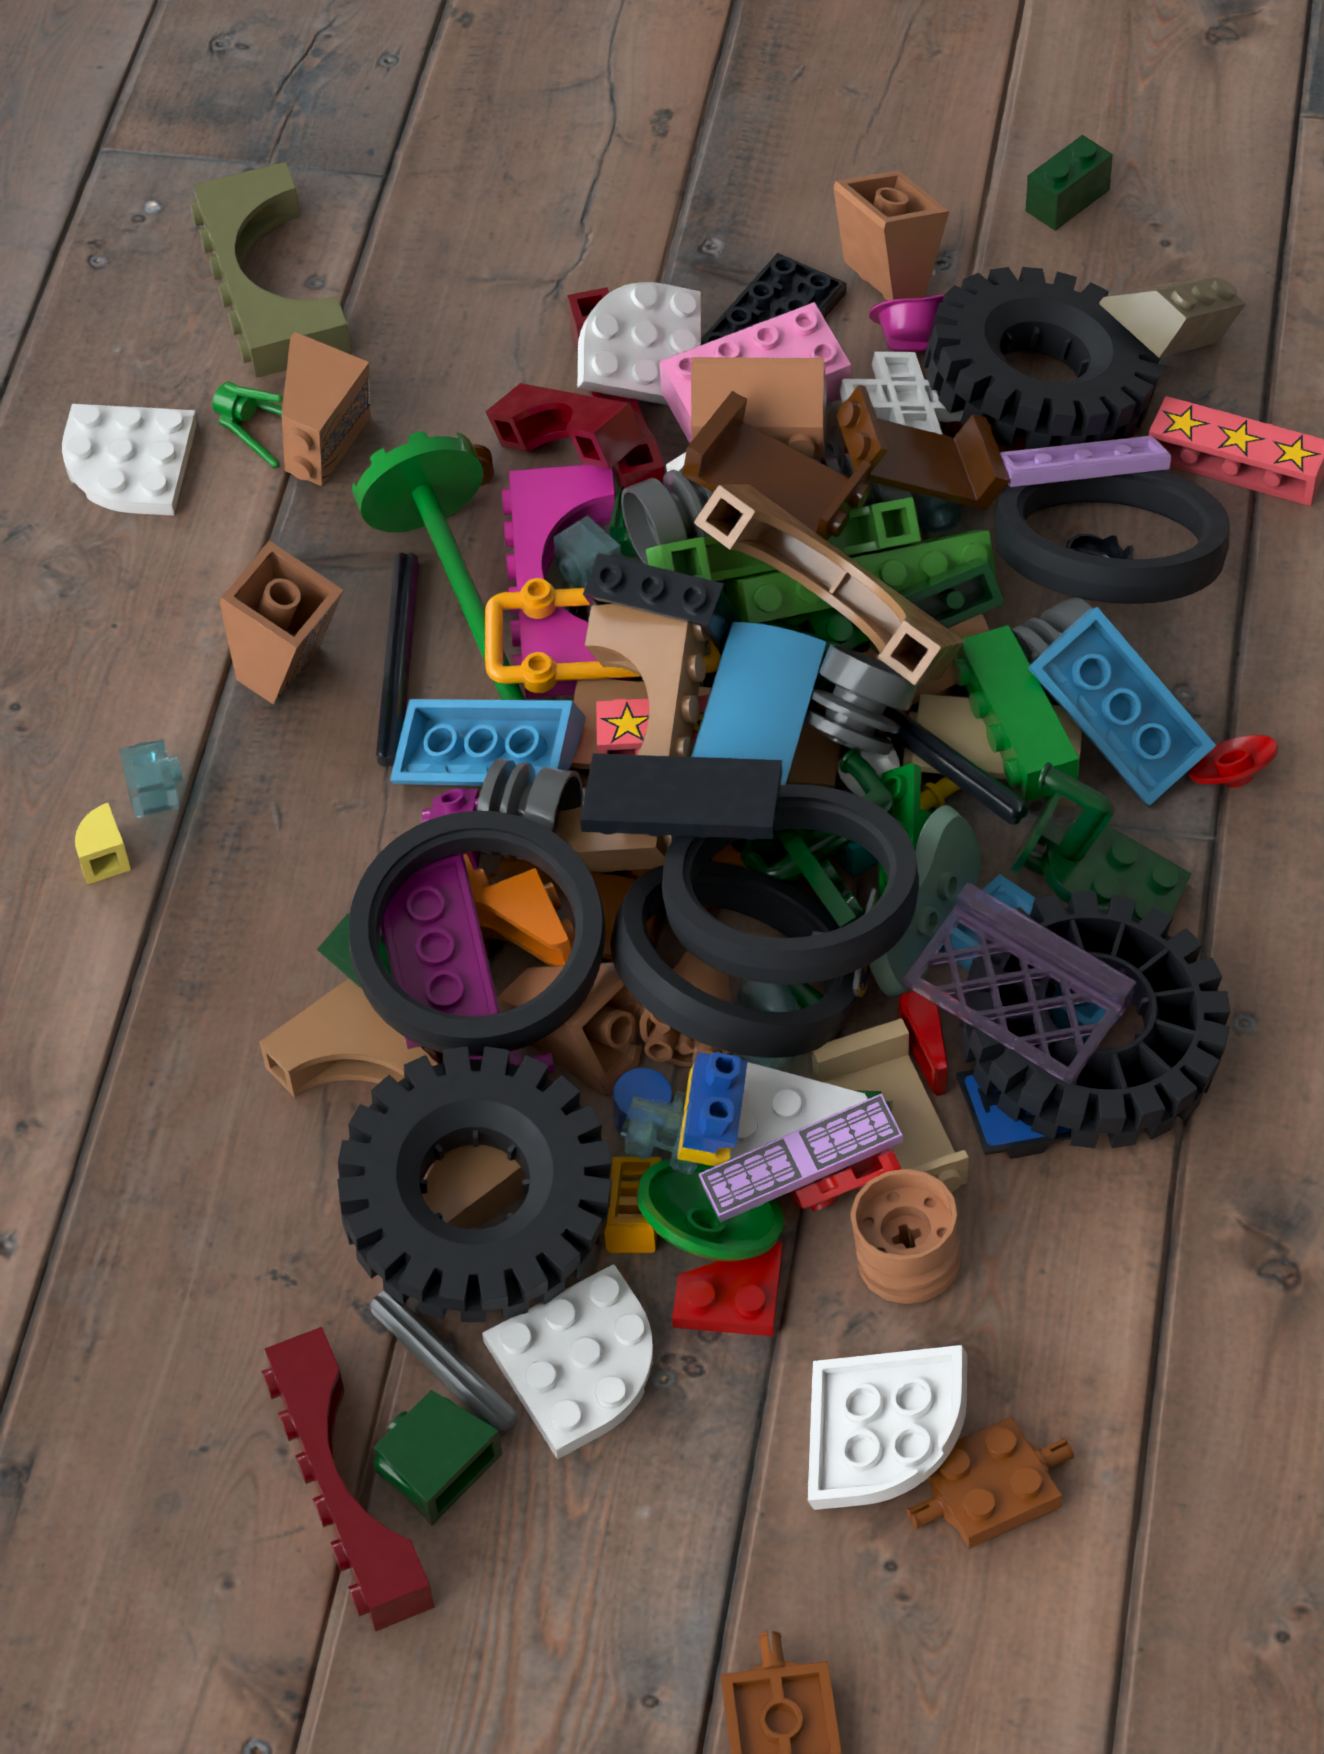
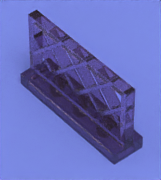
(1050, 957)

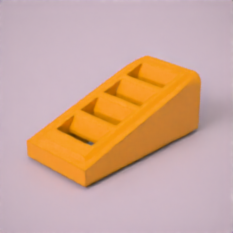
(628, 1231)

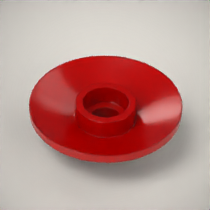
(1235, 761)

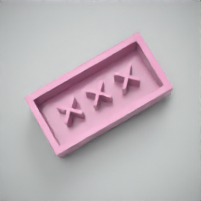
(790, 335)

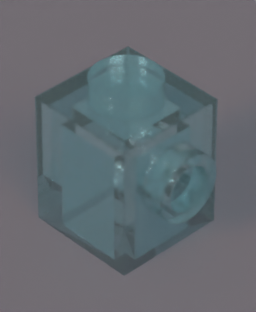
(578, 548)
(151, 777)

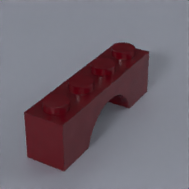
(535, 415)

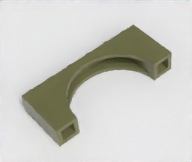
(233, 217)

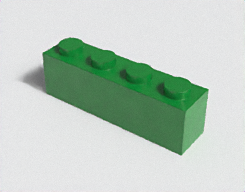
(1014, 710)

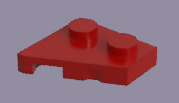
(826, 1189)
(730, 1295)

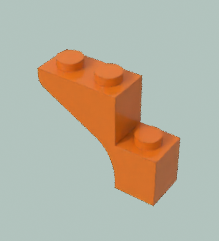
(523, 913)

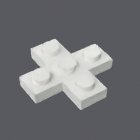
(901, 392)

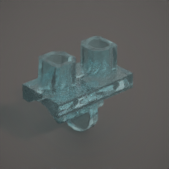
(656, 1125)

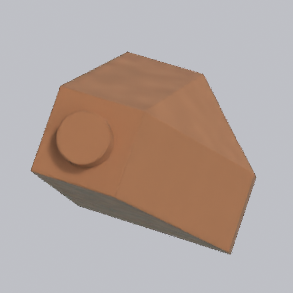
(598, 1038)

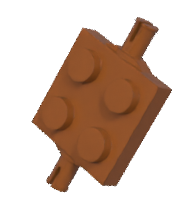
(992, 1483)
(780, 1706)

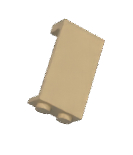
(956, 725)
(881, 1062)

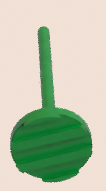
(421, 488)

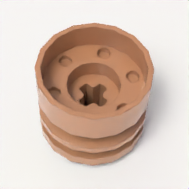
(906, 1236)

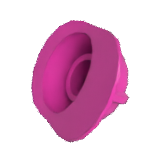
(907, 322)

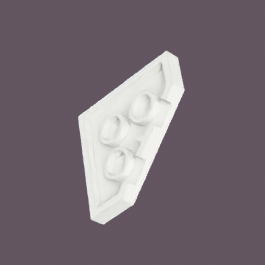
(783, 1103)

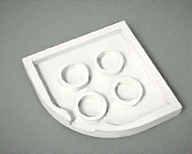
(632, 334)
(129, 455)
(577, 1359)
(883, 1423)

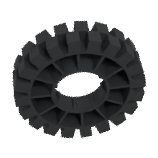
(1027, 314)
(1122, 1086)
(474, 1105)

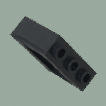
(663, 594)

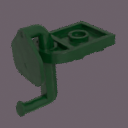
(803, 850)
(1095, 855)

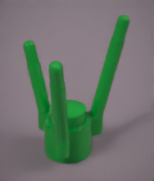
(238, 405)

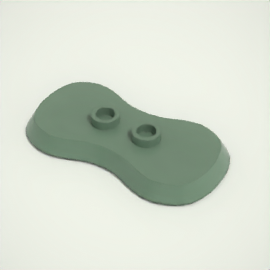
(946, 861)

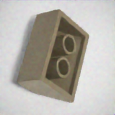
(1177, 314)

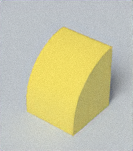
(100, 846)

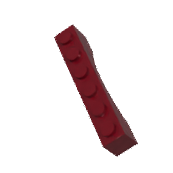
(644, 460)
(383, 1563)

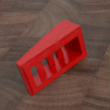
(925, 1038)

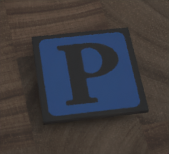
(997, 1130)

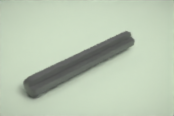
(444, 1362)

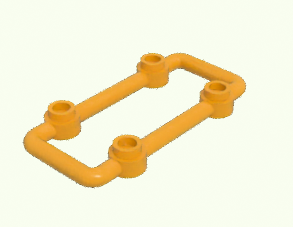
(538, 670)

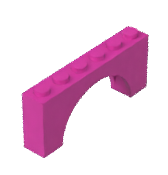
(541, 507)

